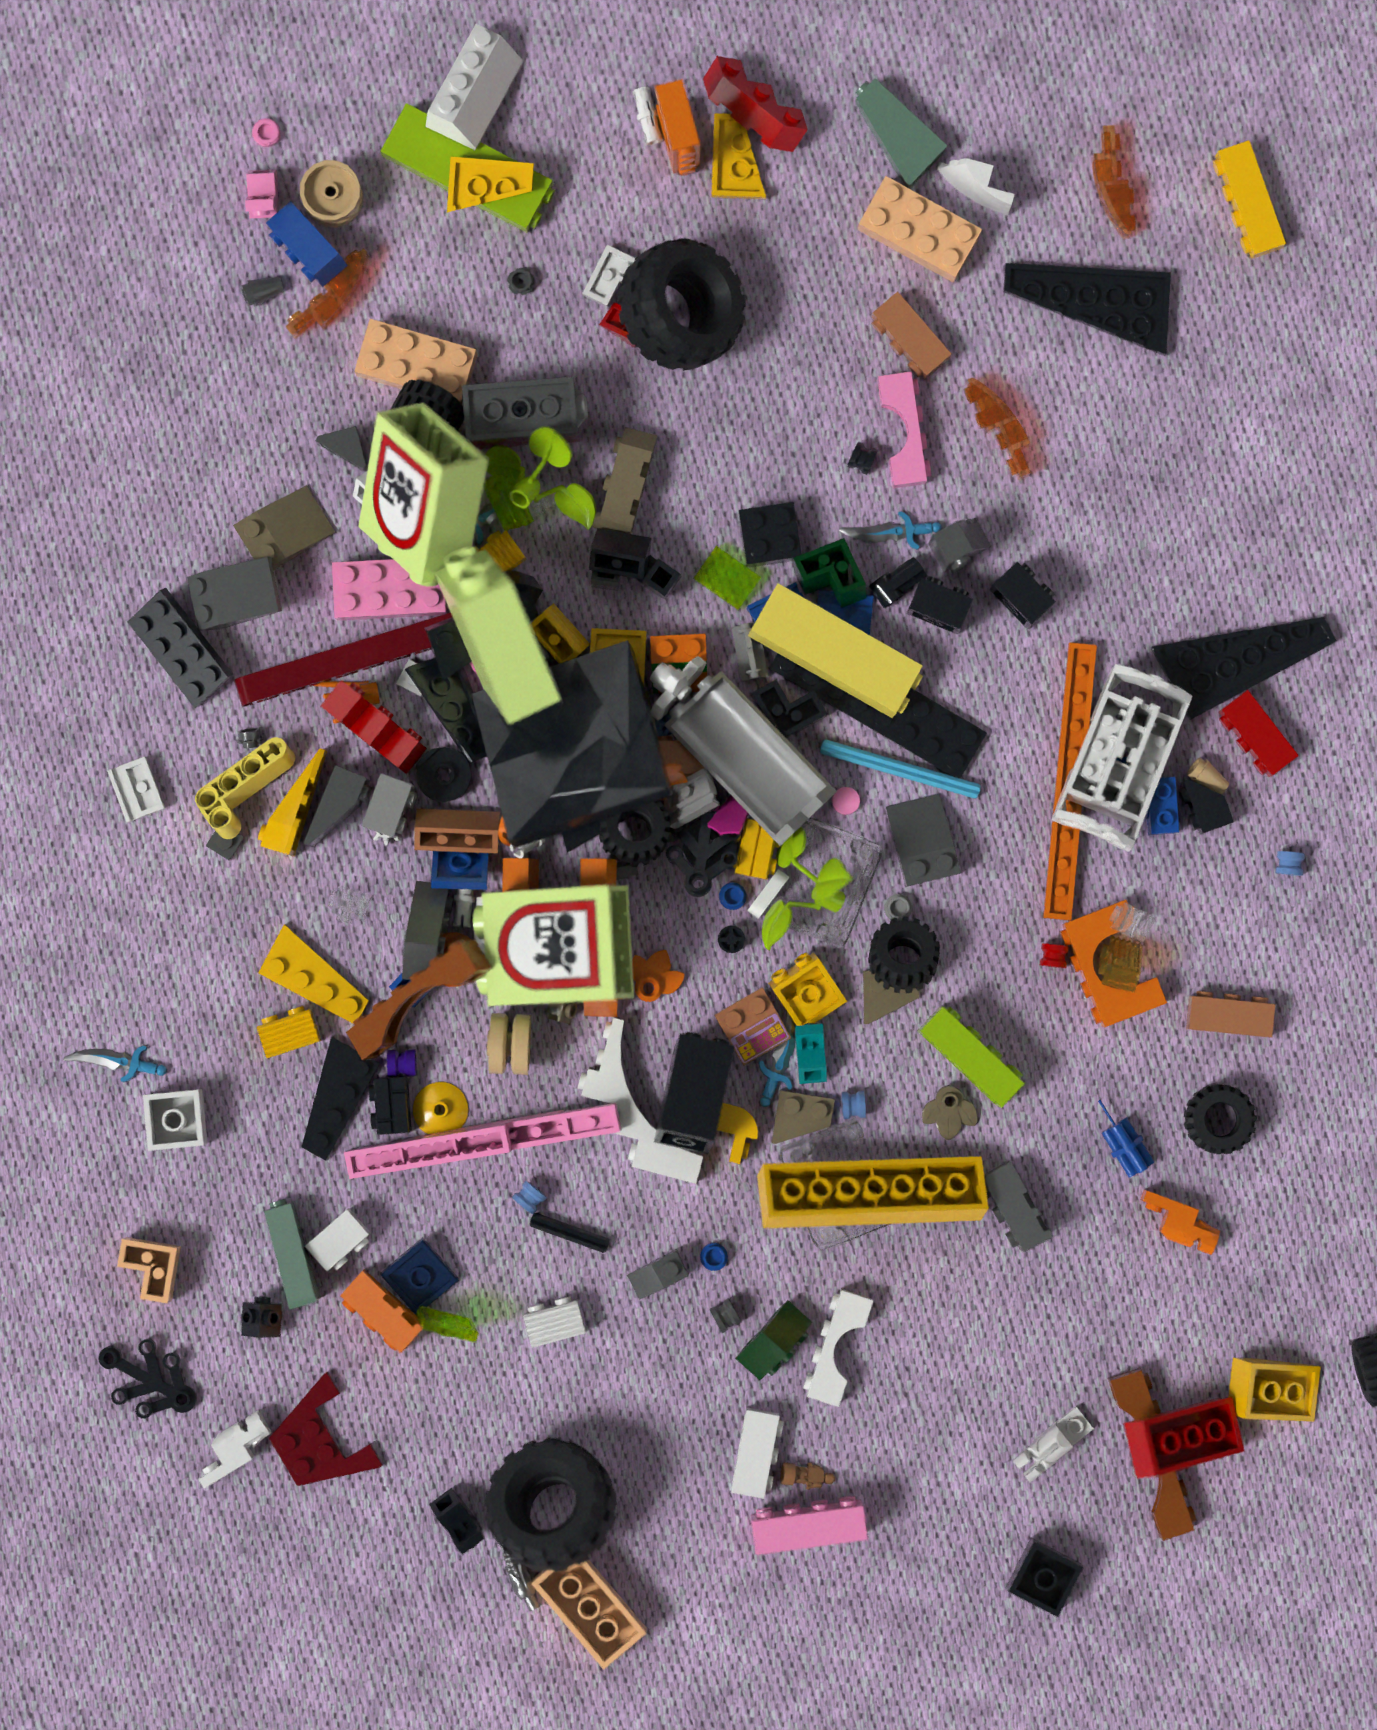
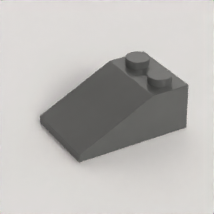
(234, 594)
(340, 799)
(923, 840)

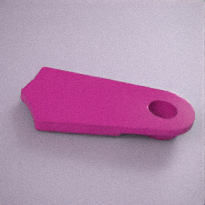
(729, 818)

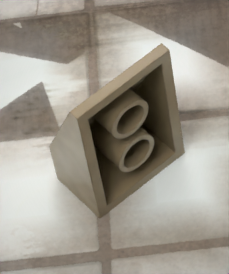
(285, 528)

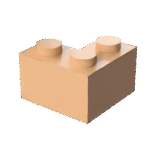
(157, 1261)

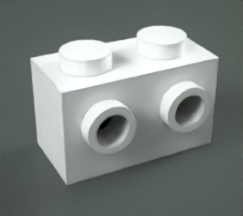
(338, 1240)

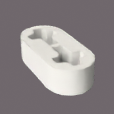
(768, 894)

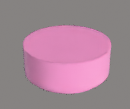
(266, 132)
(845, 801)

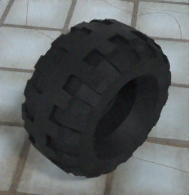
(709, 291)
(521, 1481)

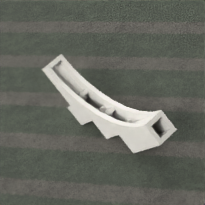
(611, 1087)

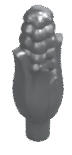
(521, 1582)

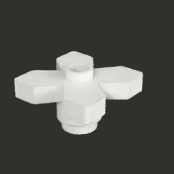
(674, 685)

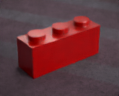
(1257, 734)

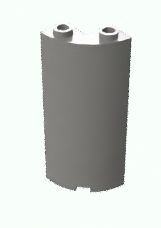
(749, 757)

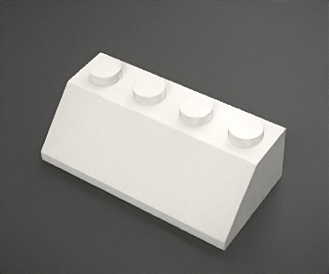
(474, 88)

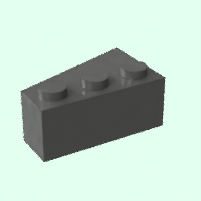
(958, 543)
(425, 927)
(1015, 1208)

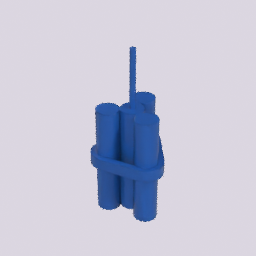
(1127, 1146)

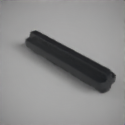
(569, 1232)

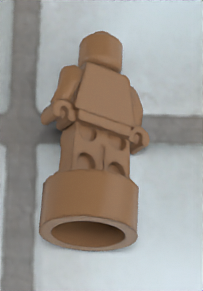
(812, 1476)

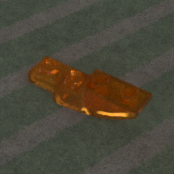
(1113, 193)
(339, 290)
(996, 415)

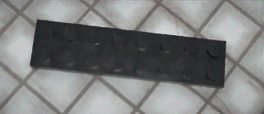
(921, 729)

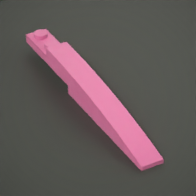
(482, 1140)

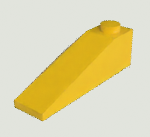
(288, 820)

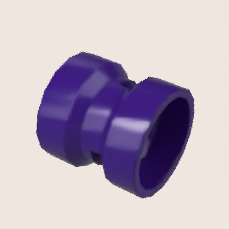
(401, 1063)

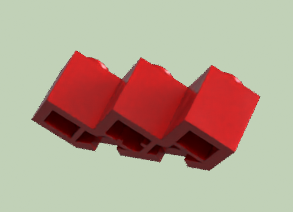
(754, 105)
(374, 726)

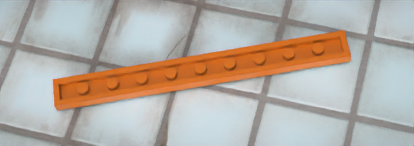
(1073, 729)

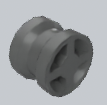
(725, 1315)

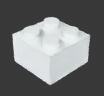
(175, 1119)

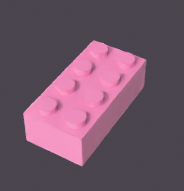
(381, 591)
(808, 1526)

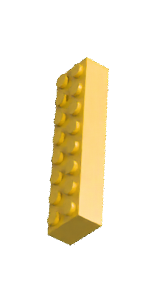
(872, 1192)

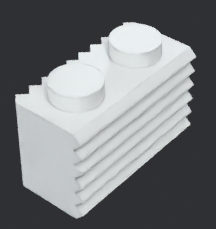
(554, 1322)

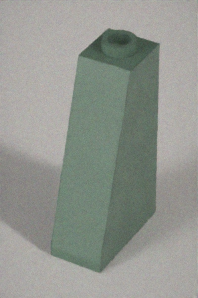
(901, 135)
(291, 1254)

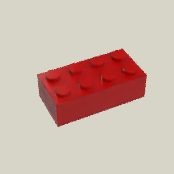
(1184, 1437)

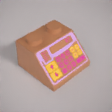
(753, 1026)

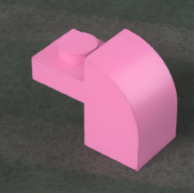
(262, 193)

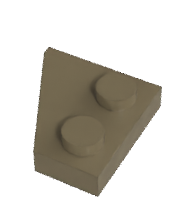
(880, 1001)
(800, 1115)

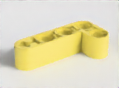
(280, 760)

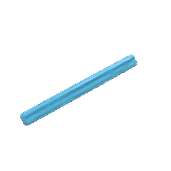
(900, 769)

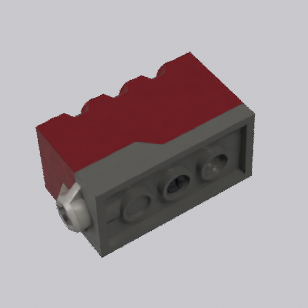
(513, 410)

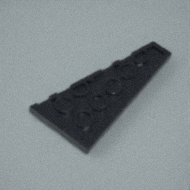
(1115, 301)
(1230, 663)

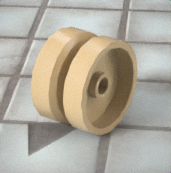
(316, 188)
(506, 1043)

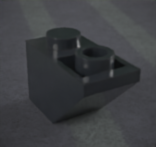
(1207, 807)

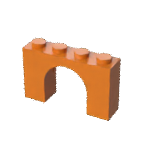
(678, 127)
(523, 873)
(1109, 1003)

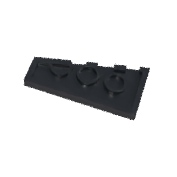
(452, 704)

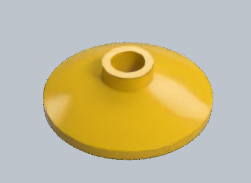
(447, 1095)

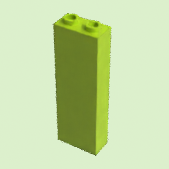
(429, 157)

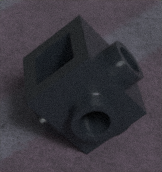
(261, 1318)

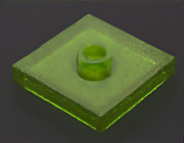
(447, 1324)

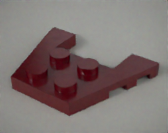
(309, 1447)

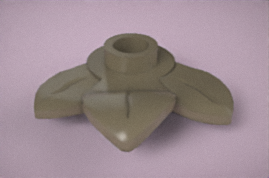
(949, 1116)

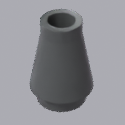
(260, 290)

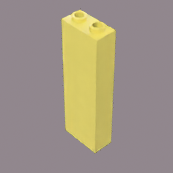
(836, 651)

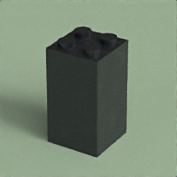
(694, 1093)

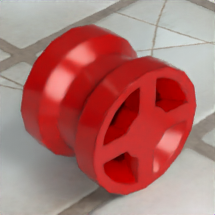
(1054, 955)

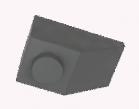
(658, 1274)

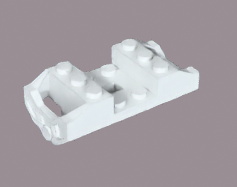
(1109, 785)

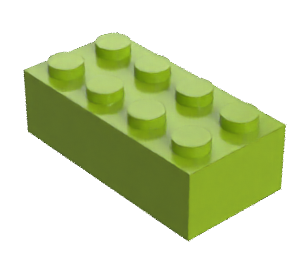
(970, 1056)

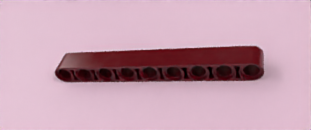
(335, 662)

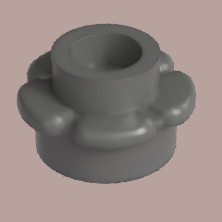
(514, 277)
(249, 737)

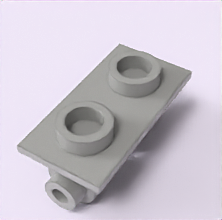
(749, 654)

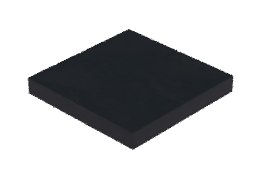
(579, 755)

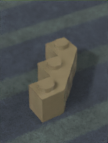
(627, 481)

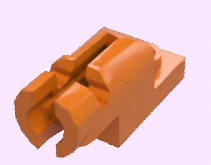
(1180, 1223)

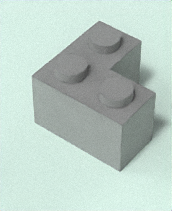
(388, 806)

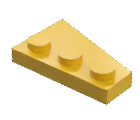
(733, 164)
(486, 180)

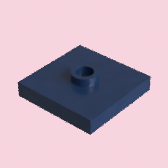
(419, 1276)

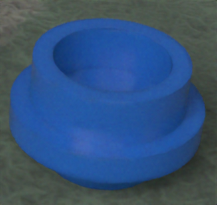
(732, 896)
(713, 1256)

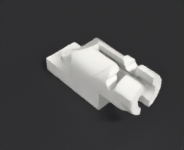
(1053, 1443)
(233, 1447)

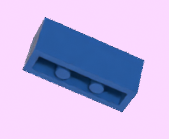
(305, 245)

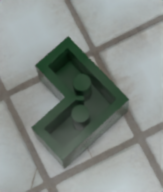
(833, 567)
(775, 1341)

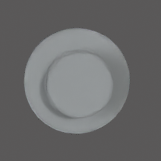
(898, 906)

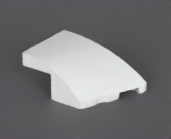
(972, 180)

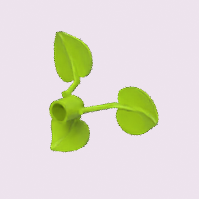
(551, 447)
(825, 894)

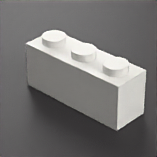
(756, 1453)

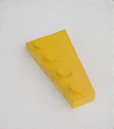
(310, 976)

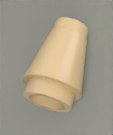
(1207, 775)

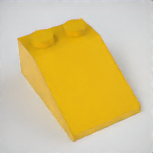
(1274, 1389)

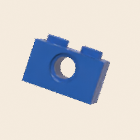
(1163, 809)

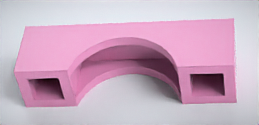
(898, 395)

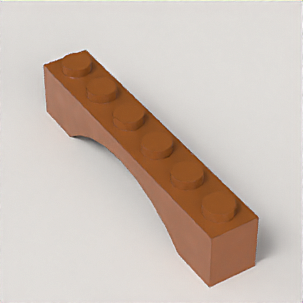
(380, 1029)
(1169, 1509)

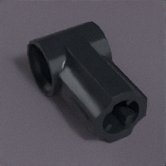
(894, 584)

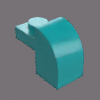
(810, 1053)

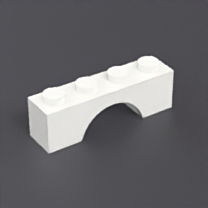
(849, 1312)

